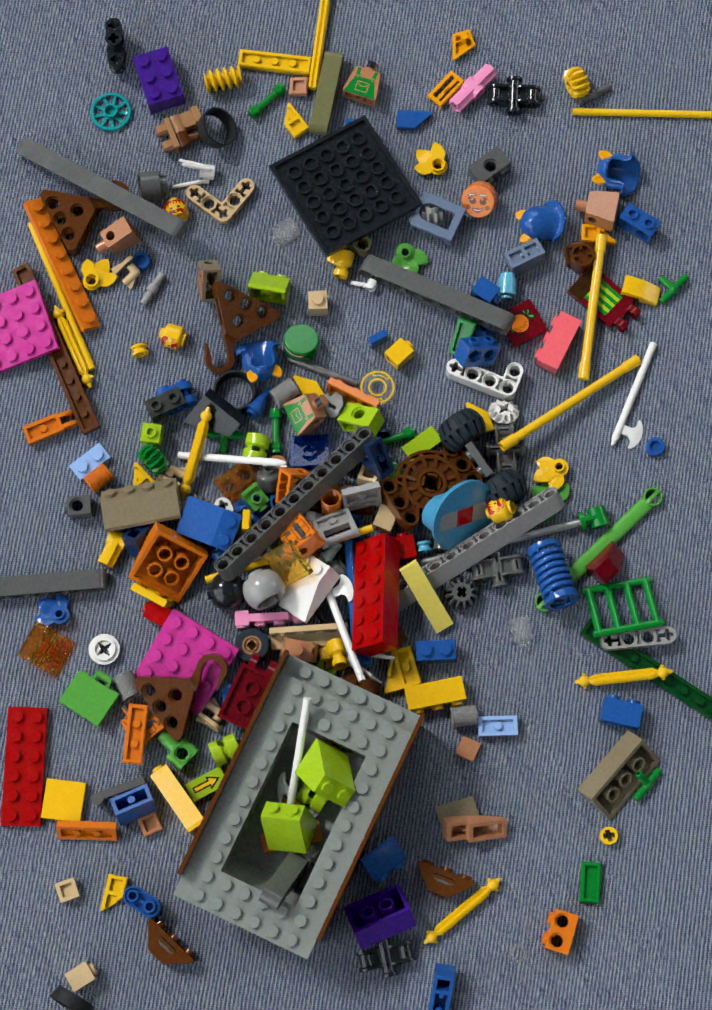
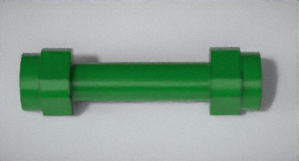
(278, 91)
(275, 416)
(408, 433)

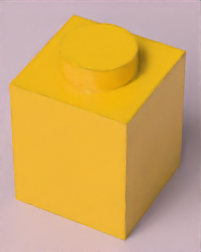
(399, 353)

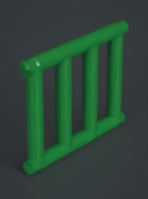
(618, 628)

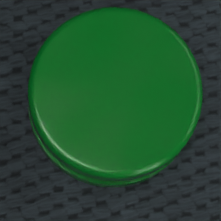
(300, 342)

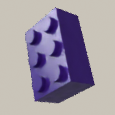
(158, 80)
(380, 916)

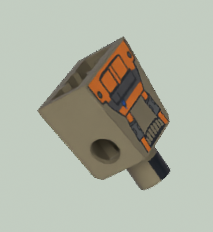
(207, 274)

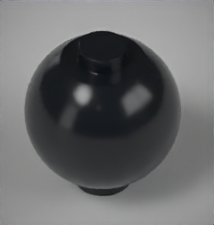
(226, 594)

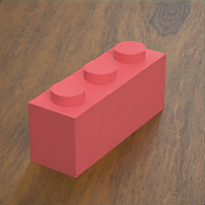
(557, 342)

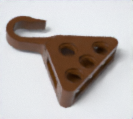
(75, 225)
(248, 323)
(165, 689)

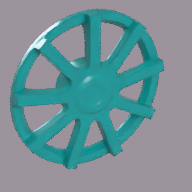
(111, 112)

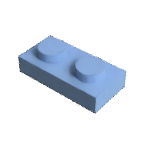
(89, 461)
(497, 726)

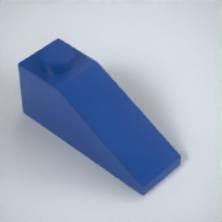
(442, 987)

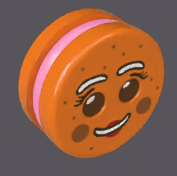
(479, 199)

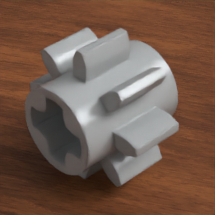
(432, 214)
(311, 855)

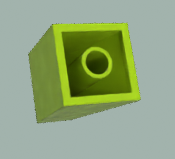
(327, 773)
(288, 827)

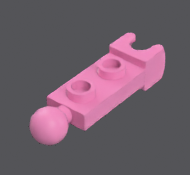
(244, 619)

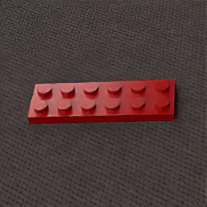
(24, 766)

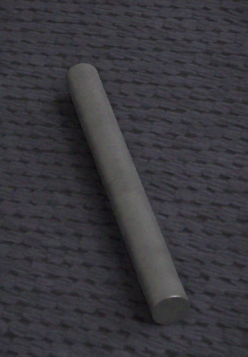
(324, 371)

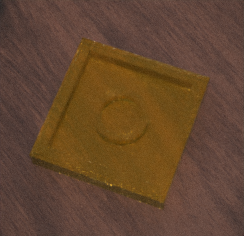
(288, 562)

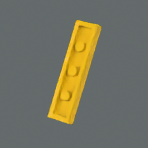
(274, 62)

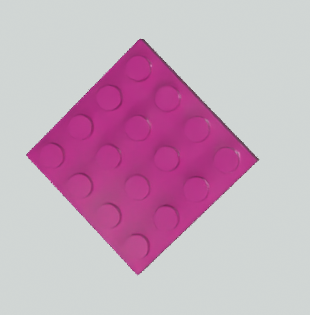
(24, 326)
(178, 650)

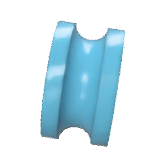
(423, 547)

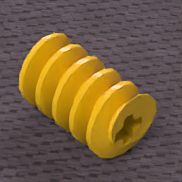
(223, 79)

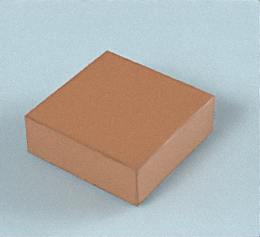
(299, 87)
(467, 748)
(150, 824)

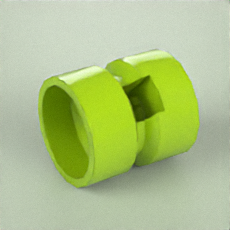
(256, 442)
(223, 749)
(316, 804)

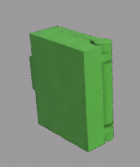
(90, 698)

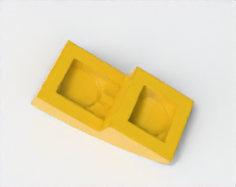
(640, 289)

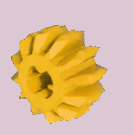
(576, 82)

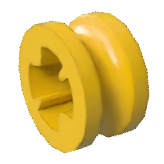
(139, 350)
(605, 841)

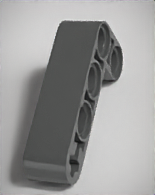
(284, 880)

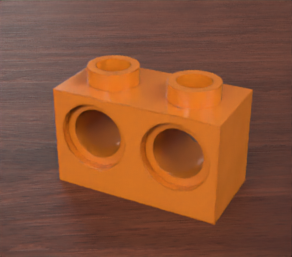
(565, 933)

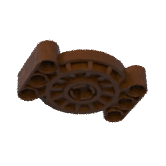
(427, 466)

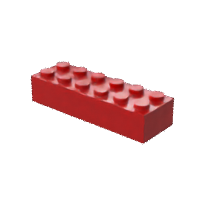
(376, 595)

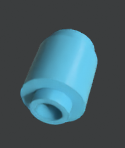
(508, 284)

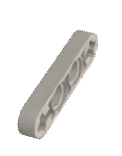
(638, 640)

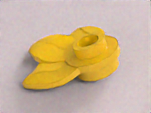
(429, 159)
(99, 272)
(548, 473)

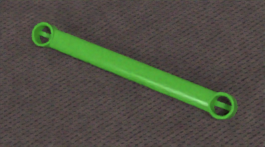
(613, 534)

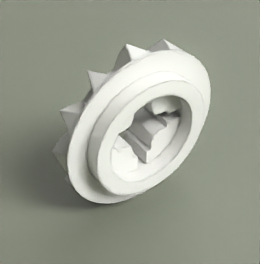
(504, 417)
(106, 640)

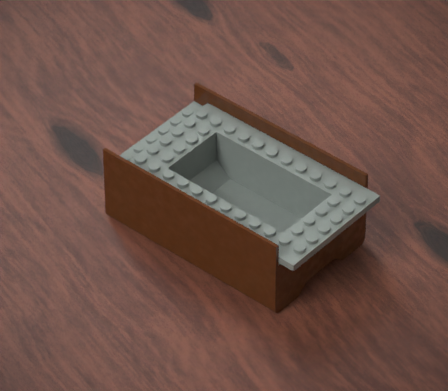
(226, 857)

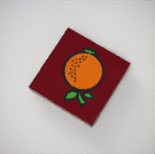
(527, 324)

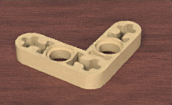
(224, 206)

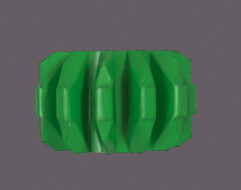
(153, 459)

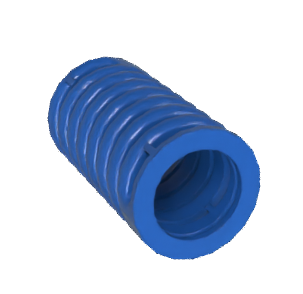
(546, 581)

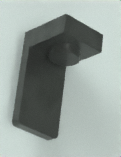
(164, 403)

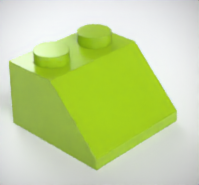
(269, 287)

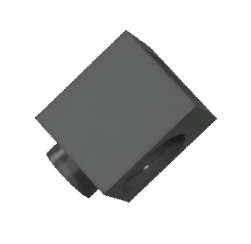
(85, 512)

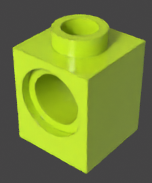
(152, 434)

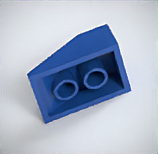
(209, 523)
(383, 860)

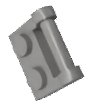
(361, 496)
(334, 523)

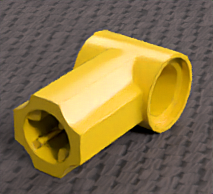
(112, 549)

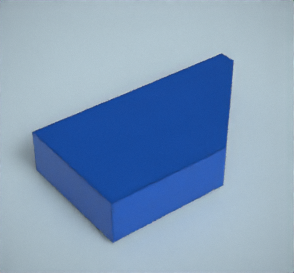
(411, 119)

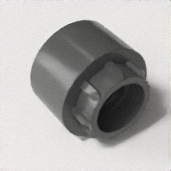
(152, 186)

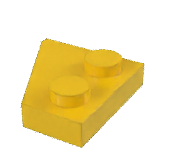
(402, 670)

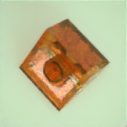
(46, 649)

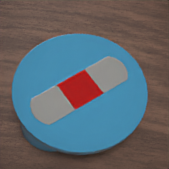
(457, 513)

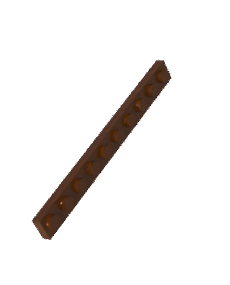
(64, 366)

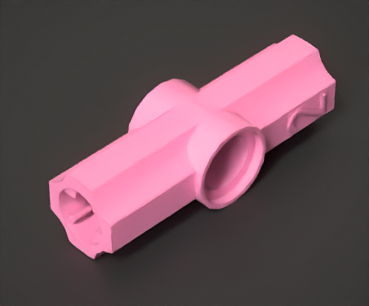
(473, 88)

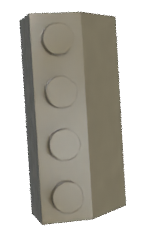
(141, 504)
(615, 777)

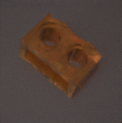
(232, 477)

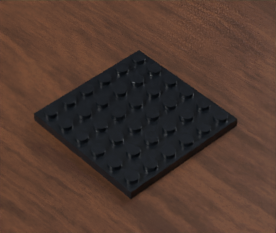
(345, 186)

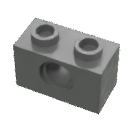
(494, 158)

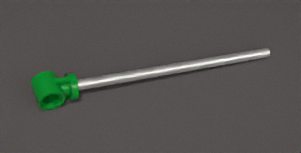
(596, 517)

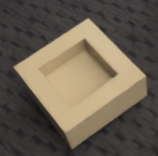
(67, 890)

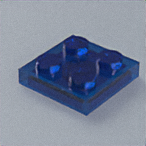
(308, 450)

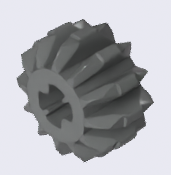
(469, 593)

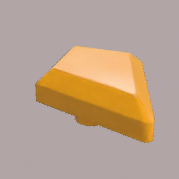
(461, 43)

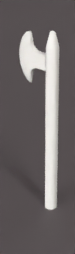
(634, 434)
(237, 459)
(345, 588)
(282, 786)

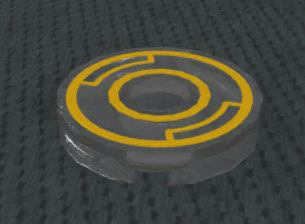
(379, 377)

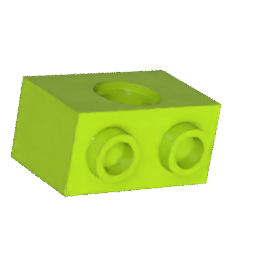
(356, 415)

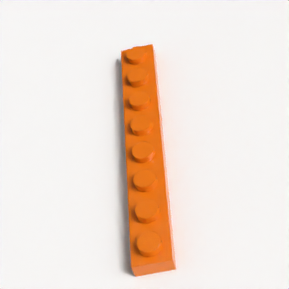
(61, 265)

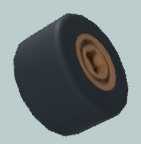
(252, 636)

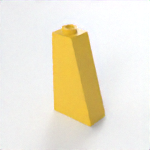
(177, 798)

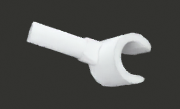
(370, 286)

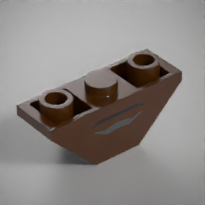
(442, 880)
(166, 946)

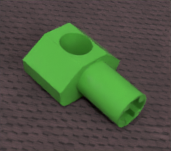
(174, 747)

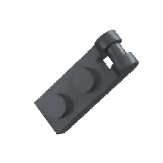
(100, 797)

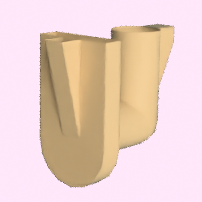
(130, 279)
(172, 470)
(213, 707)

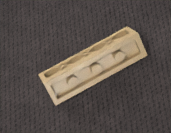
(312, 633)

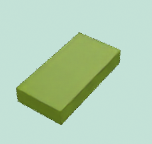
(424, 441)

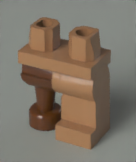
(177, 130)

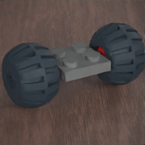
(462, 432)

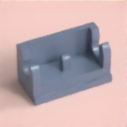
(525, 257)

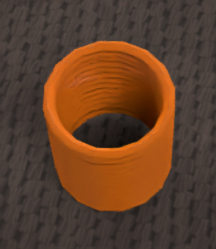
(98, 478)
(331, 496)

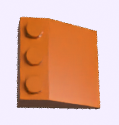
(168, 562)

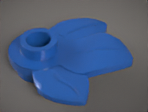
(51, 609)

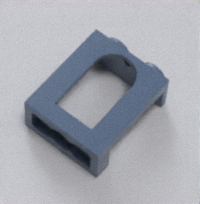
(447, 235)

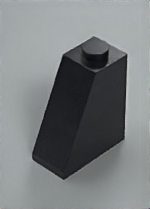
(224, 416)

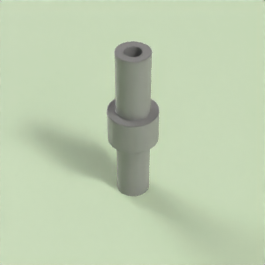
(152, 289)

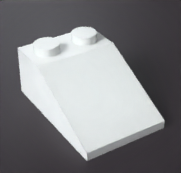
(309, 592)

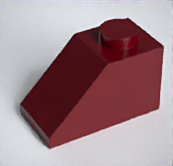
(606, 563)

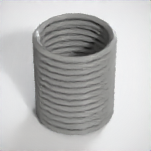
(284, 392)
(126, 686)
(464, 716)

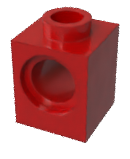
(407, 547)
(156, 613)

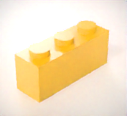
(435, 695)

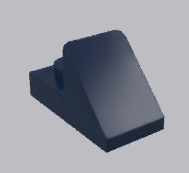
(377, 458)

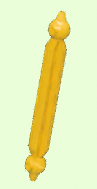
(72, 346)
(195, 452)
(623, 676)
(462, 910)

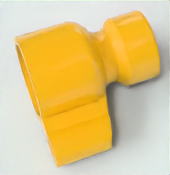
(343, 260)
(334, 651)

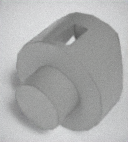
(335, 404)

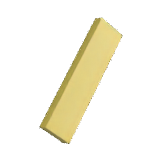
(426, 596)

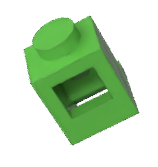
(247, 497)

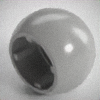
(263, 588)

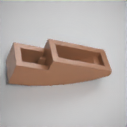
(473, 828)

